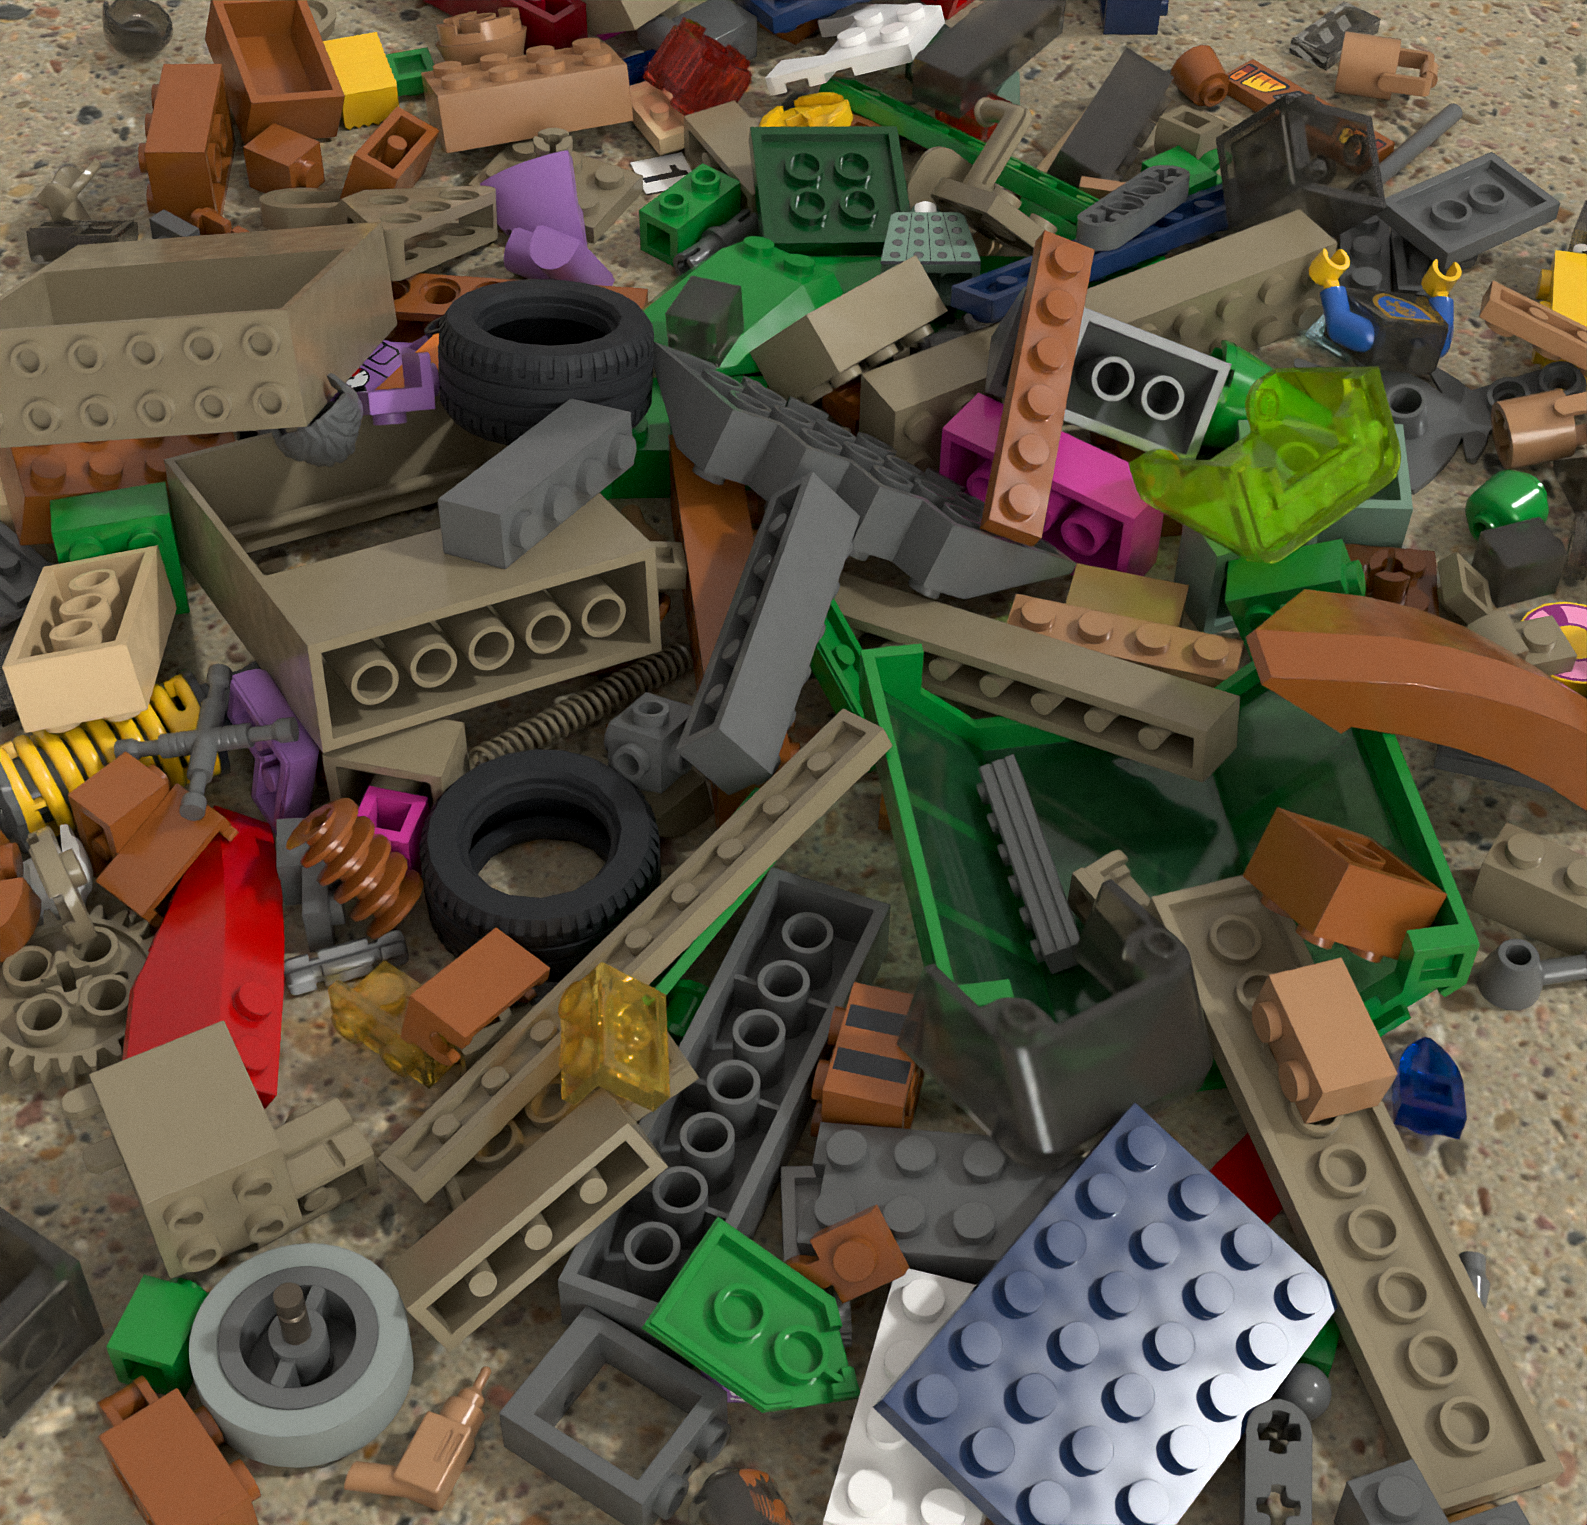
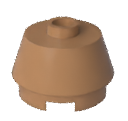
(474, 35)

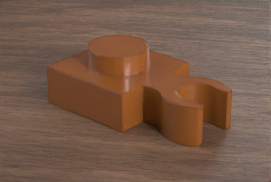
(853, 1256)

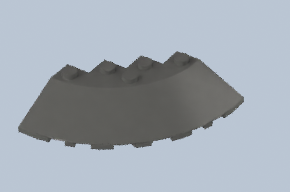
(904, 514)

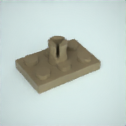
(601, 188)

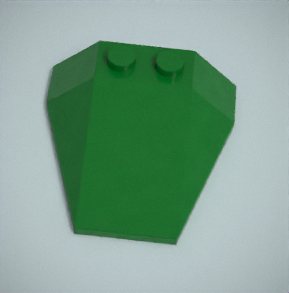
(774, 288)

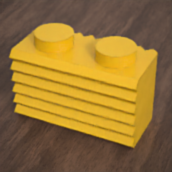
(364, 79)

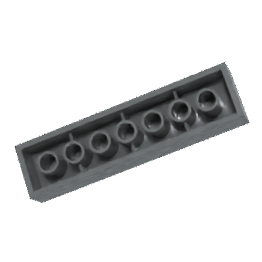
(743, 1117)

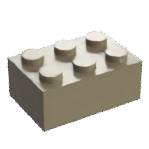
(848, 331)

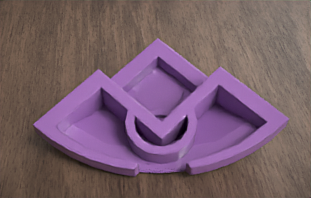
(539, 194)

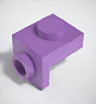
(420, 388)

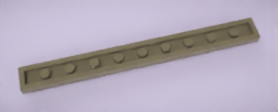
(640, 947)

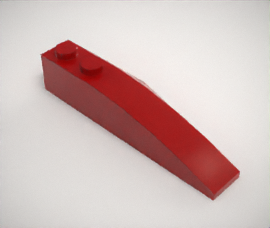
(219, 955)

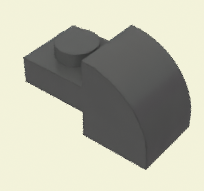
(300, 887)

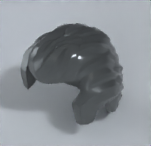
(330, 434)

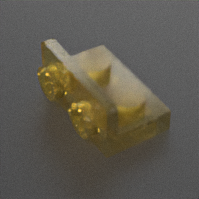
(375, 1016)
(614, 1039)

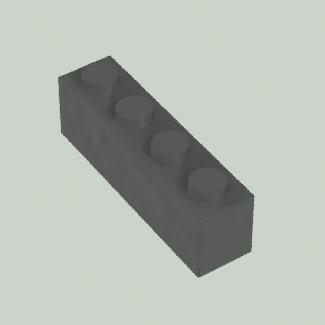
(536, 483)

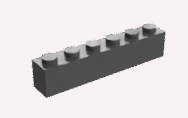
(769, 636)

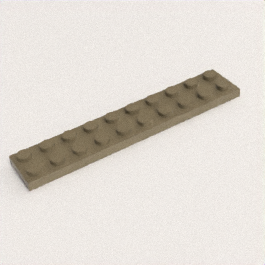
(1365, 1227)

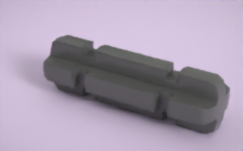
(344, 961)

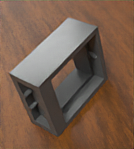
(562, 1376)

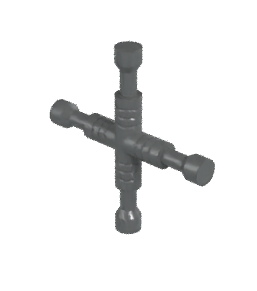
(208, 740)

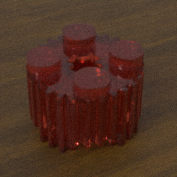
(697, 69)

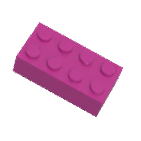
(1092, 498)

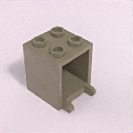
(191, 1147)

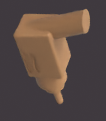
(433, 1455)

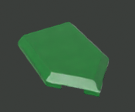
(755, 1325)

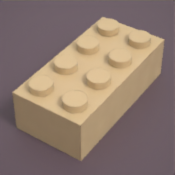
(91, 641)

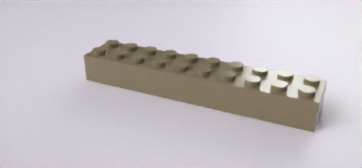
(1233, 289)

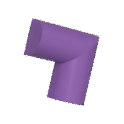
(553, 256)
(281, 770)

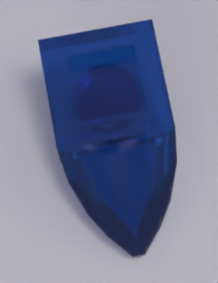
(1429, 1091)

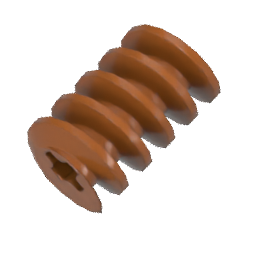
(361, 863)

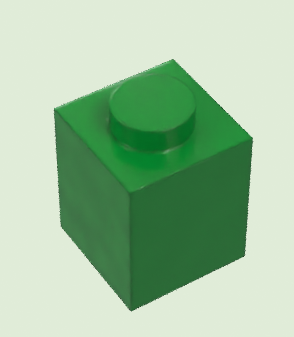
(156, 1334)

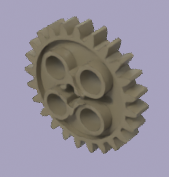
(69, 998)

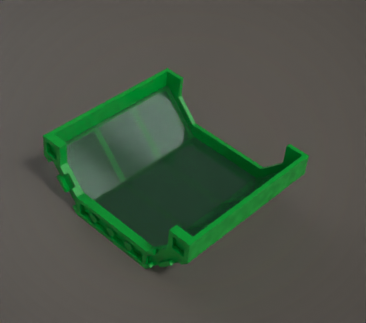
(1164, 823)

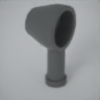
(1515, 974)

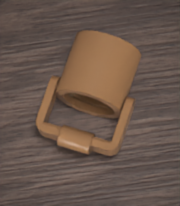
(1371, 63)
(1538, 427)

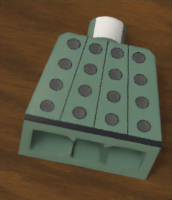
(939, 242)

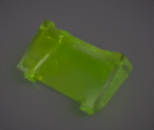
(1312, 456)

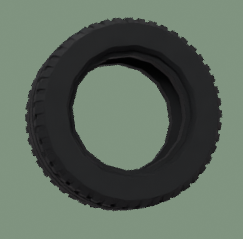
(534, 344)
(527, 800)

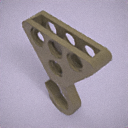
(411, 218)

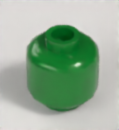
(1505, 500)

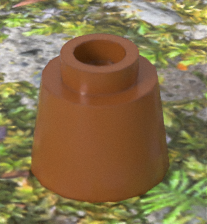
(1201, 76)

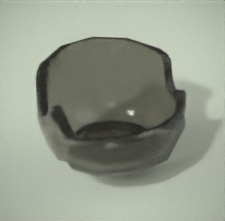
(136, 27)

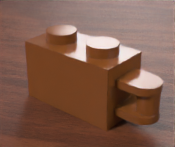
(172, 1460)

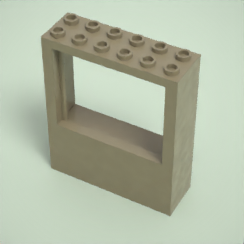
(190, 334)
(401, 624)

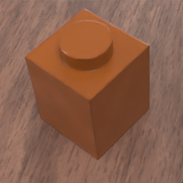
(283, 160)

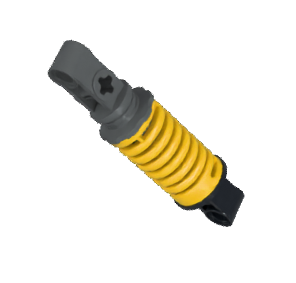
(44, 770)

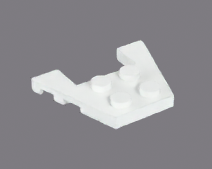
(868, 41)

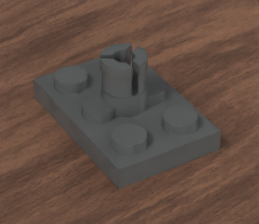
(1468, 210)

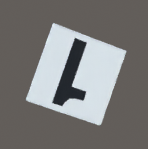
(661, 171)

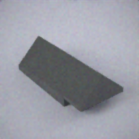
(1126, 383)

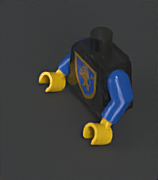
(1387, 327)

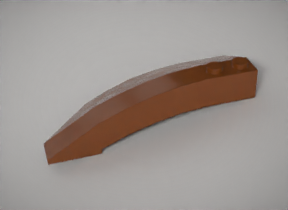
(1423, 679)

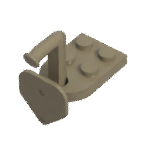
(970, 189)

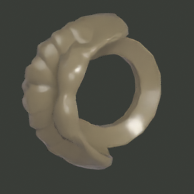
(62, 192)

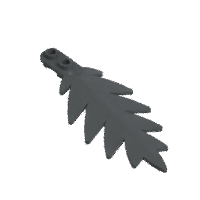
(1453, 414)

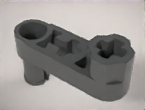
(1272, 1472)

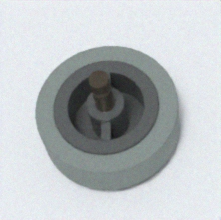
(302, 1354)

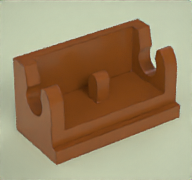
(160, 855)
(471, 995)

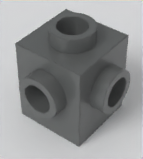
(645, 742)

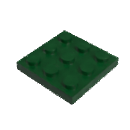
(827, 187)

